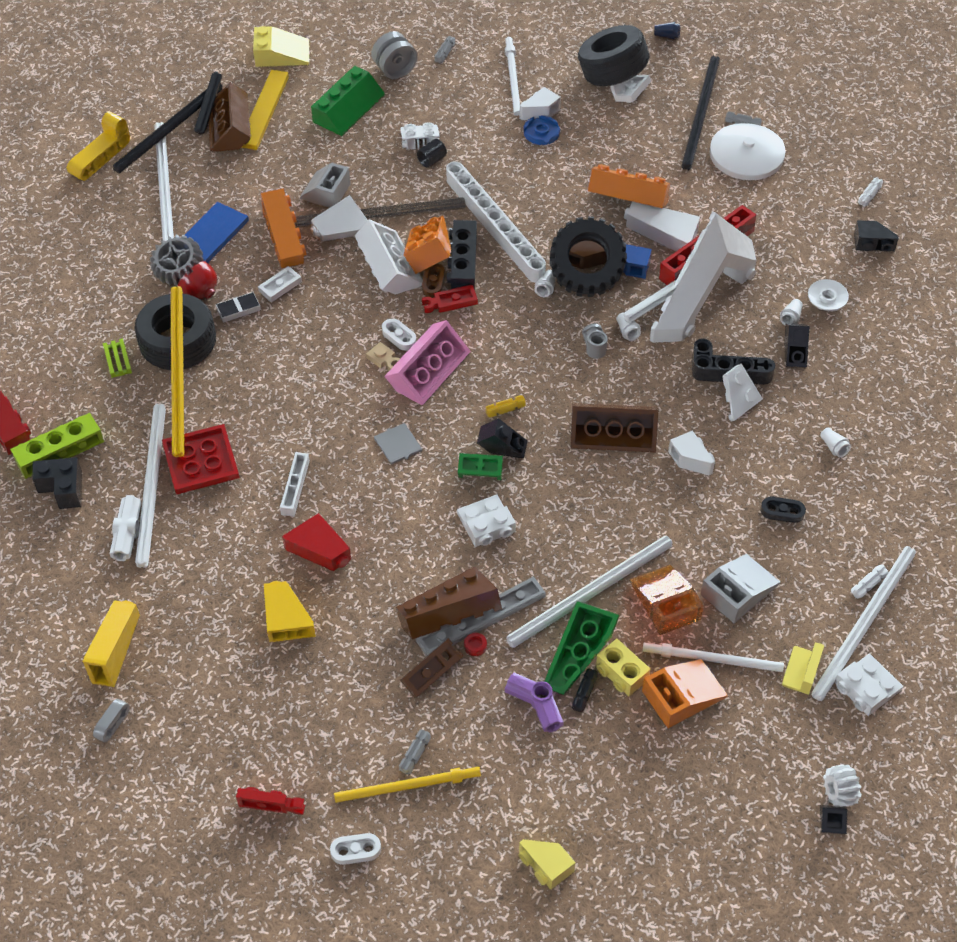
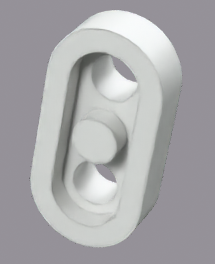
(402, 335)
(355, 846)

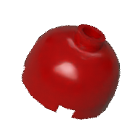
(200, 282)

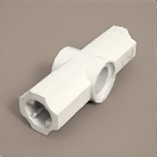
(125, 528)

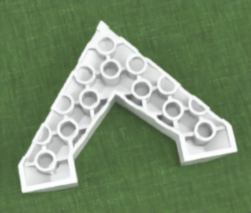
(717, 250)

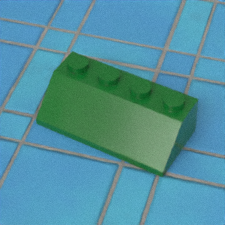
(347, 101)

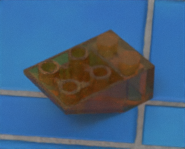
(667, 599)

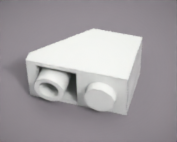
(540, 104)
(691, 454)

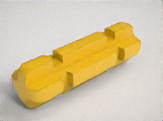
(505, 406)

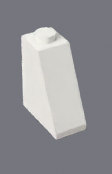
(338, 221)

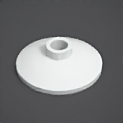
(828, 295)

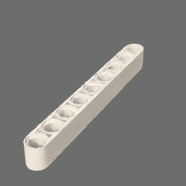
(496, 221)

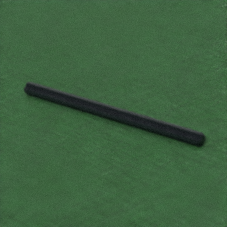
(700, 113)
(162, 131)

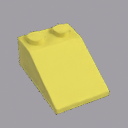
(279, 48)

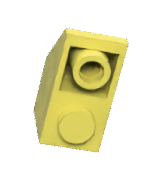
(548, 860)

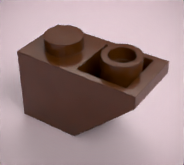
(587, 255)

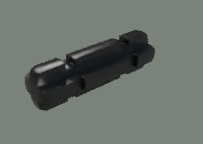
(584, 690)

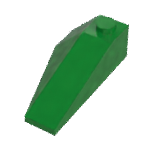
(582, 641)

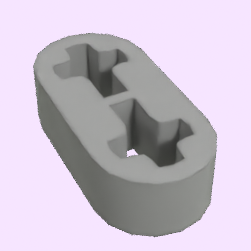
(111, 720)

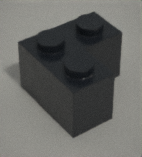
(60, 477)

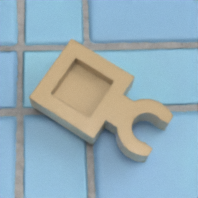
(382, 356)

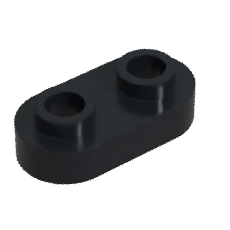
(782, 509)

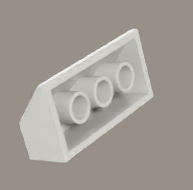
(385, 256)

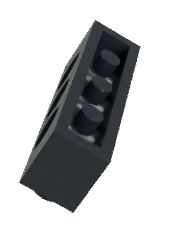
(463, 253)

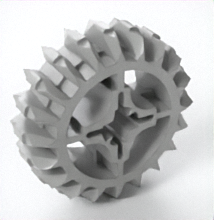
(164, 258)

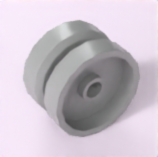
(394, 55)

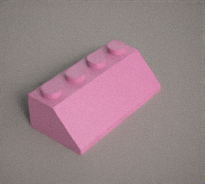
(428, 362)

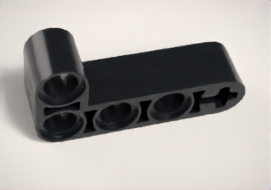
(713, 367)

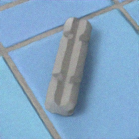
(444, 49)
(740, 118)
(414, 752)

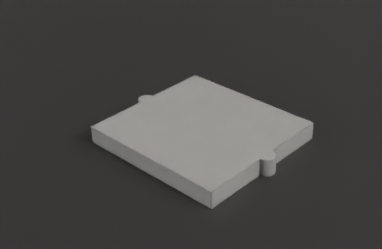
(397, 443)

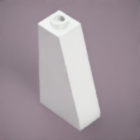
(662, 224)

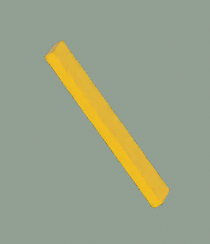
(265, 107)

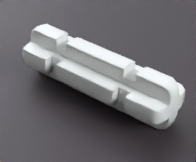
(870, 192)
(869, 581)

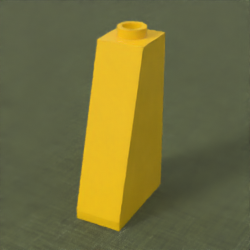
(111, 643)

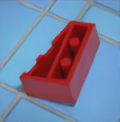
(11, 428)

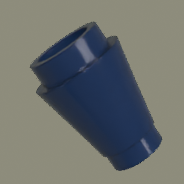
(668, 30)

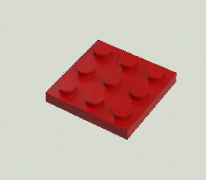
(205, 461)

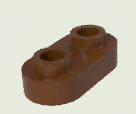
(431, 282)

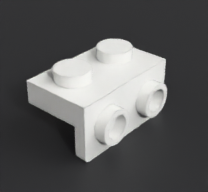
(630, 89)

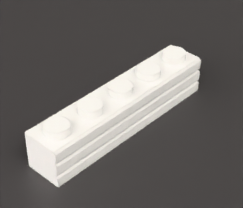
(294, 484)

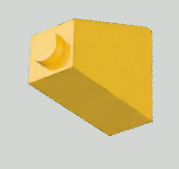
(285, 614)

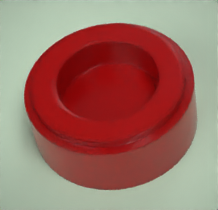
(475, 644)

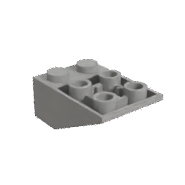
(738, 587)

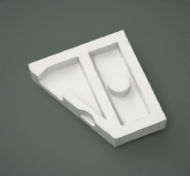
(740, 391)

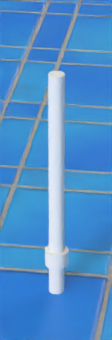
(510, 53)
(666, 650)

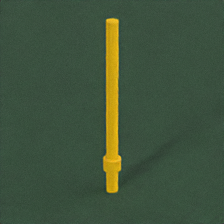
(454, 776)

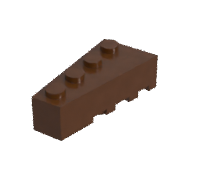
(449, 603)

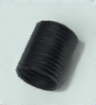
(431, 153)

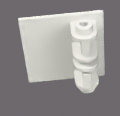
(411, 132)

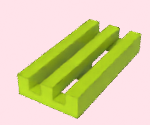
(114, 346)

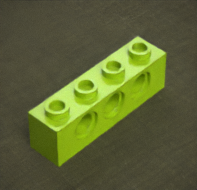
(58, 443)

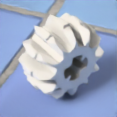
(842, 786)

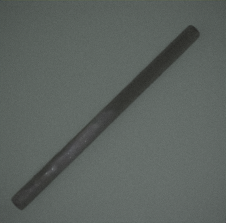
(398, 210)

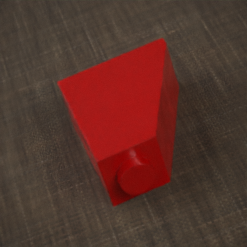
(318, 543)

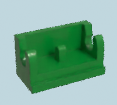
(480, 465)

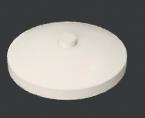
(747, 151)

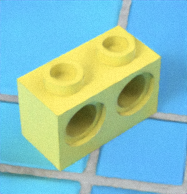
(626, 664)

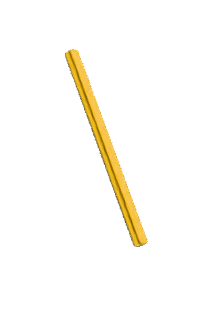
(177, 381)

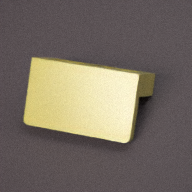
(802, 668)

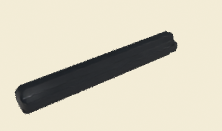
(208, 103)

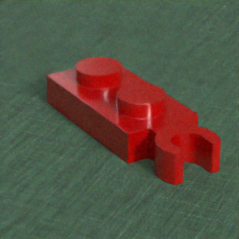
(450, 299)
(269, 801)

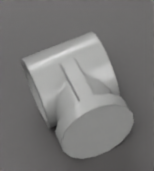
(595, 341)

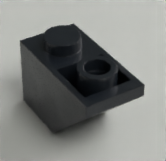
(874, 237)
(796, 344)
(501, 439)

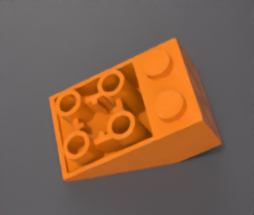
(427, 244)
(682, 691)

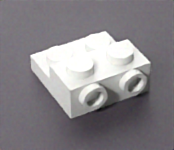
(487, 520)
(867, 684)

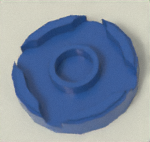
(541, 135)

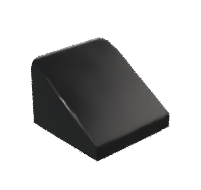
(833, 819)

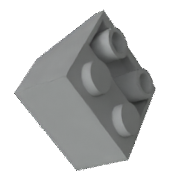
(327, 185)

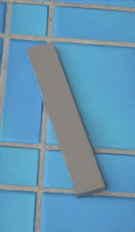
(511, 601)

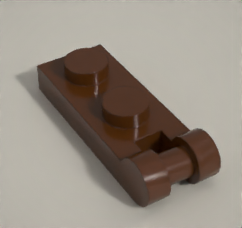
(431, 668)

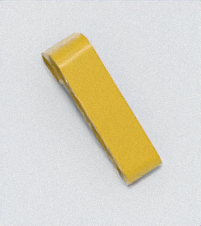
(102, 149)

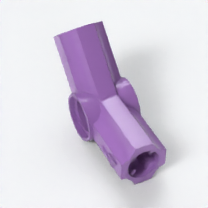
(545, 707)

